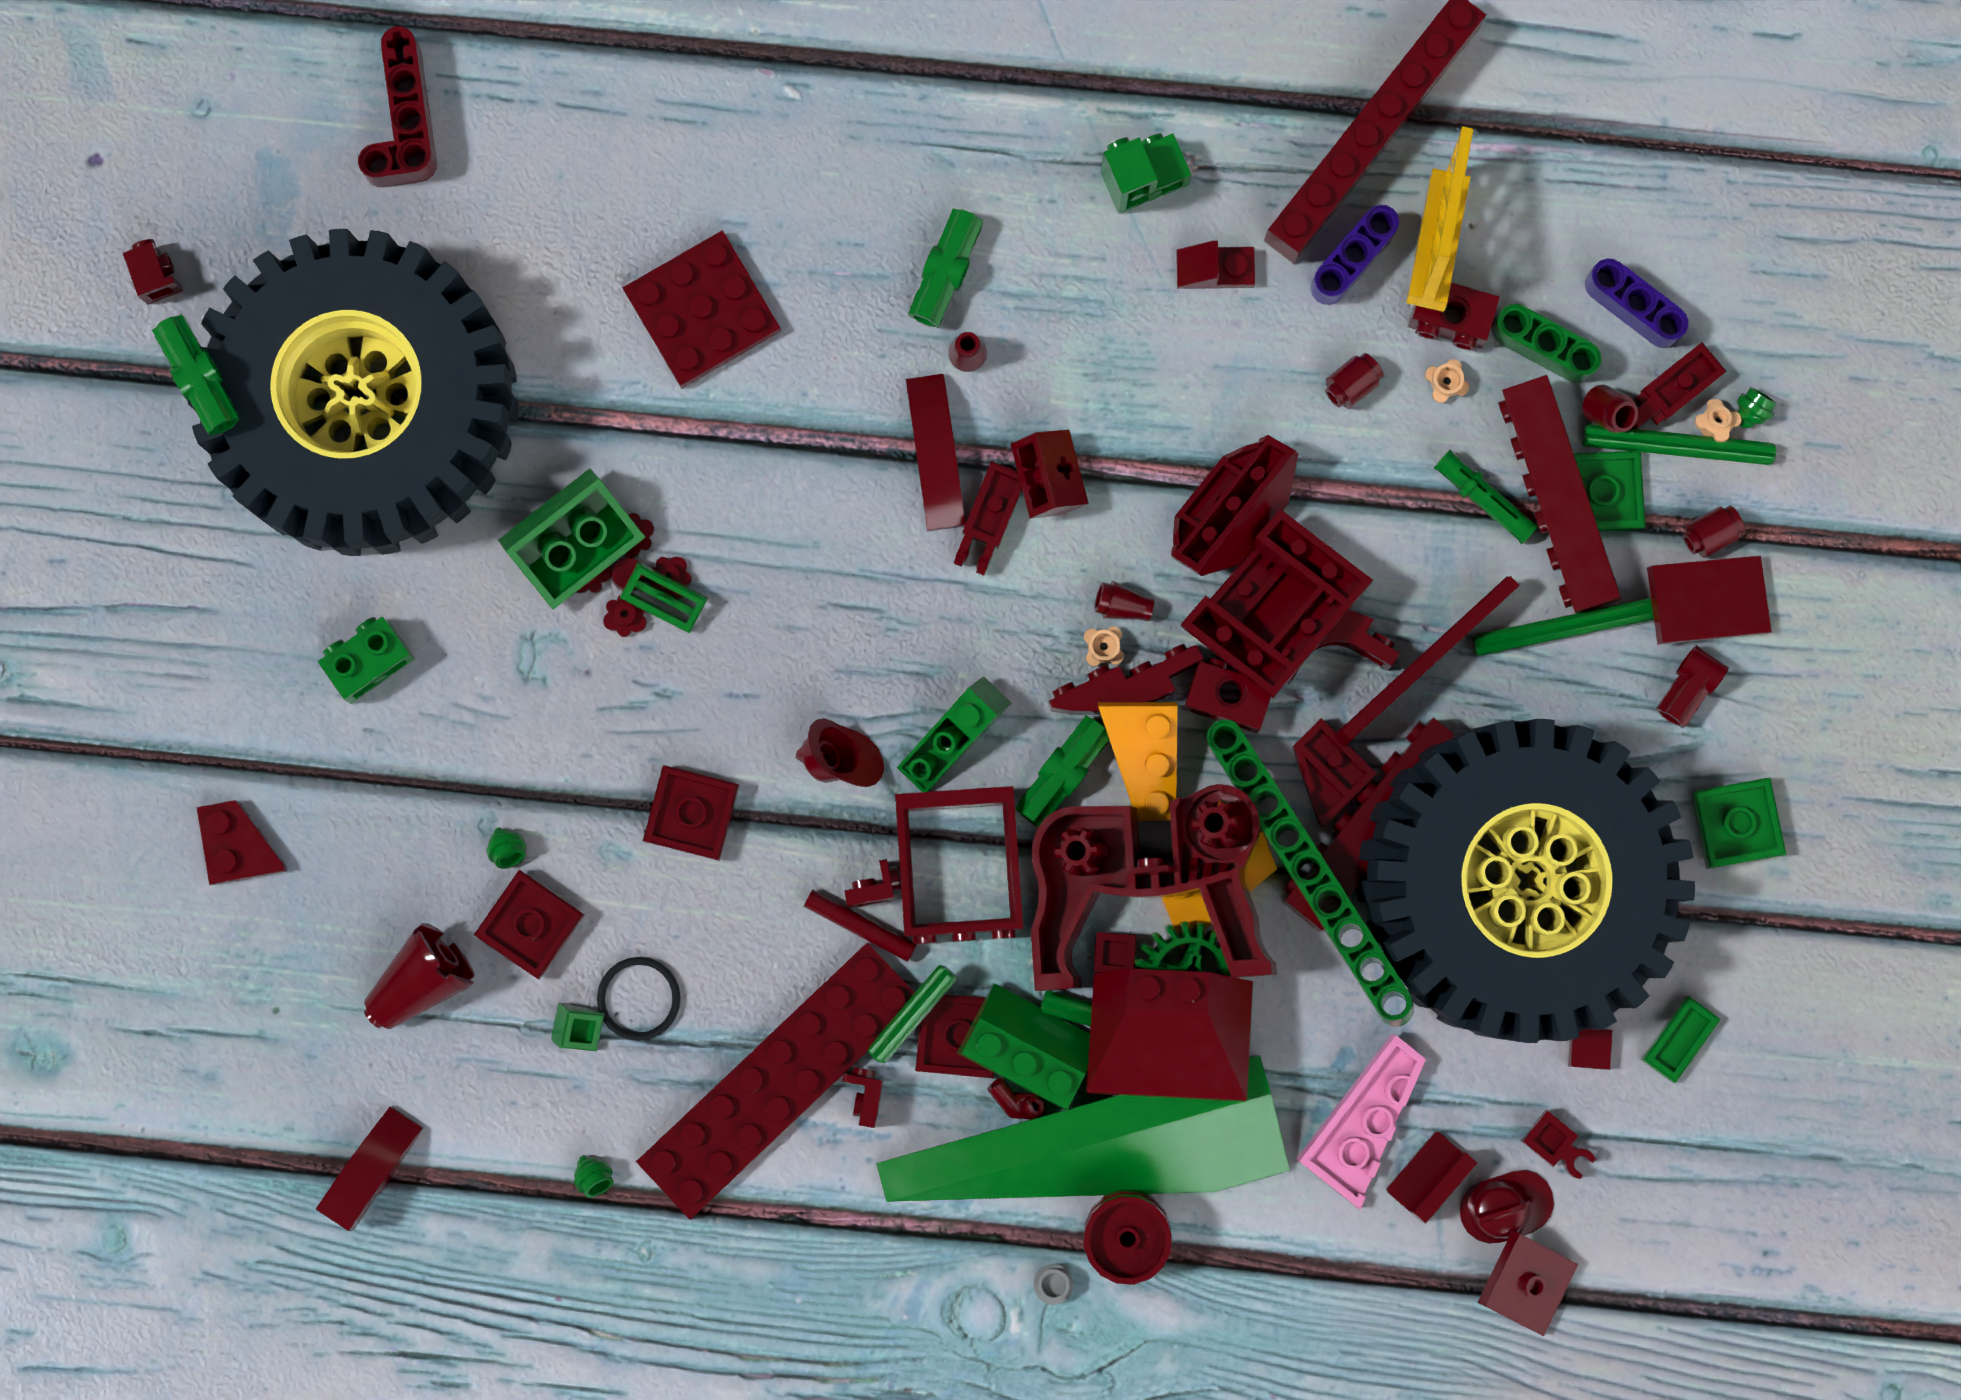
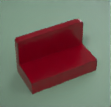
(1430, 1177)

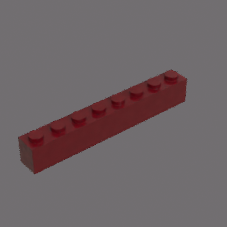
(1374, 128)

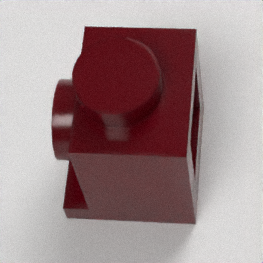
(151, 272)

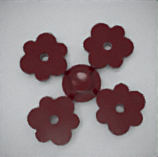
(621, 573)

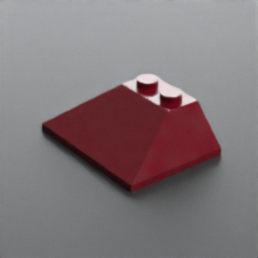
(1277, 604)
(1170, 1034)

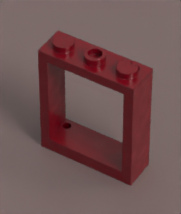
(956, 799)

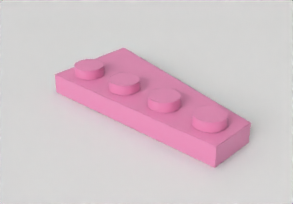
(1356, 1132)

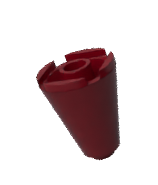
(418, 979)

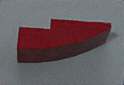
(369, 1169)

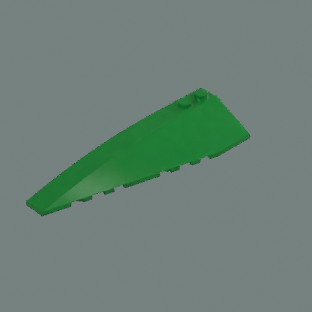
(1103, 1149)

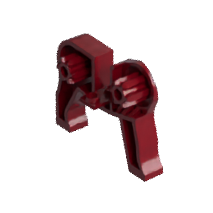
(1098, 851)

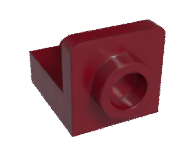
(867, 892)
(866, 1103)

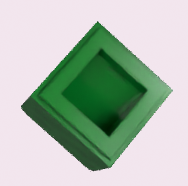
(577, 1027)

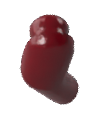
(1016, 1104)

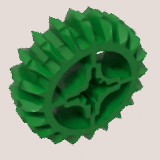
(1190, 956)

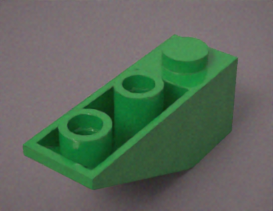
(954, 734)

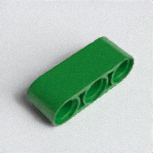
(1565, 342)

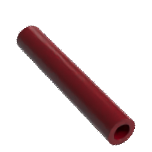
(860, 925)

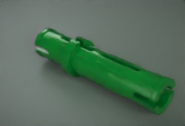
(1485, 496)

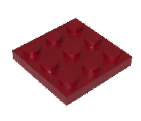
(702, 309)

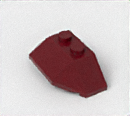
(1233, 506)

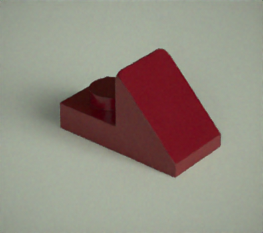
(1215, 267)

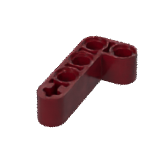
(401, 107)

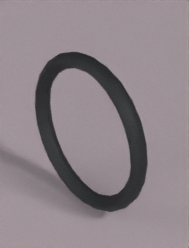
(675, 998)

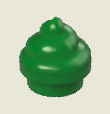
(1755, 408)
(506, 848)
(592, 1176)

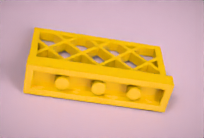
(1441, 229)

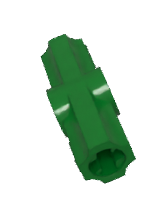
(945, 268)
(196, 375)
(1063, 771)

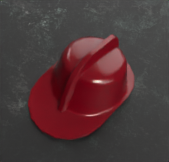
(840, 754)
(1506, 1203)

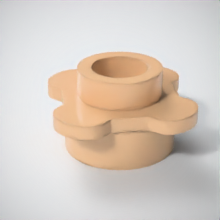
(1449, 370)
(1709, 427)
(1096, 654)

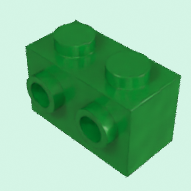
(365, 658)

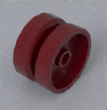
(1144, 1254)

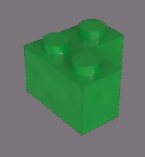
(1143, 170)

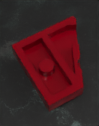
(1329, 771)
(234, 845)

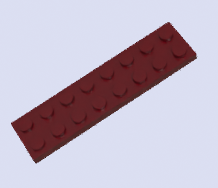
(776, 1082)

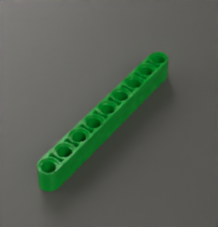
(1320, 887)

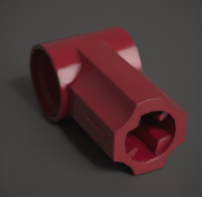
(1696, 678)

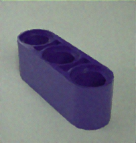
(1362, 238)
(1656, 304)

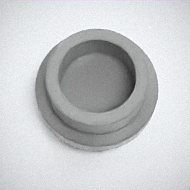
(1053, 1284)

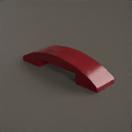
(935, 452)

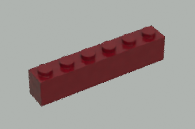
(1561, 495)
(1351, 830)

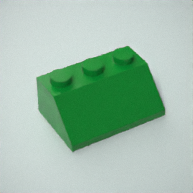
(571, 538)
(1028, 1047)

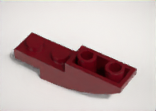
(1105, 685)

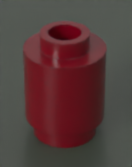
(1353, 381)
(1610, 409)
(1713, 531)

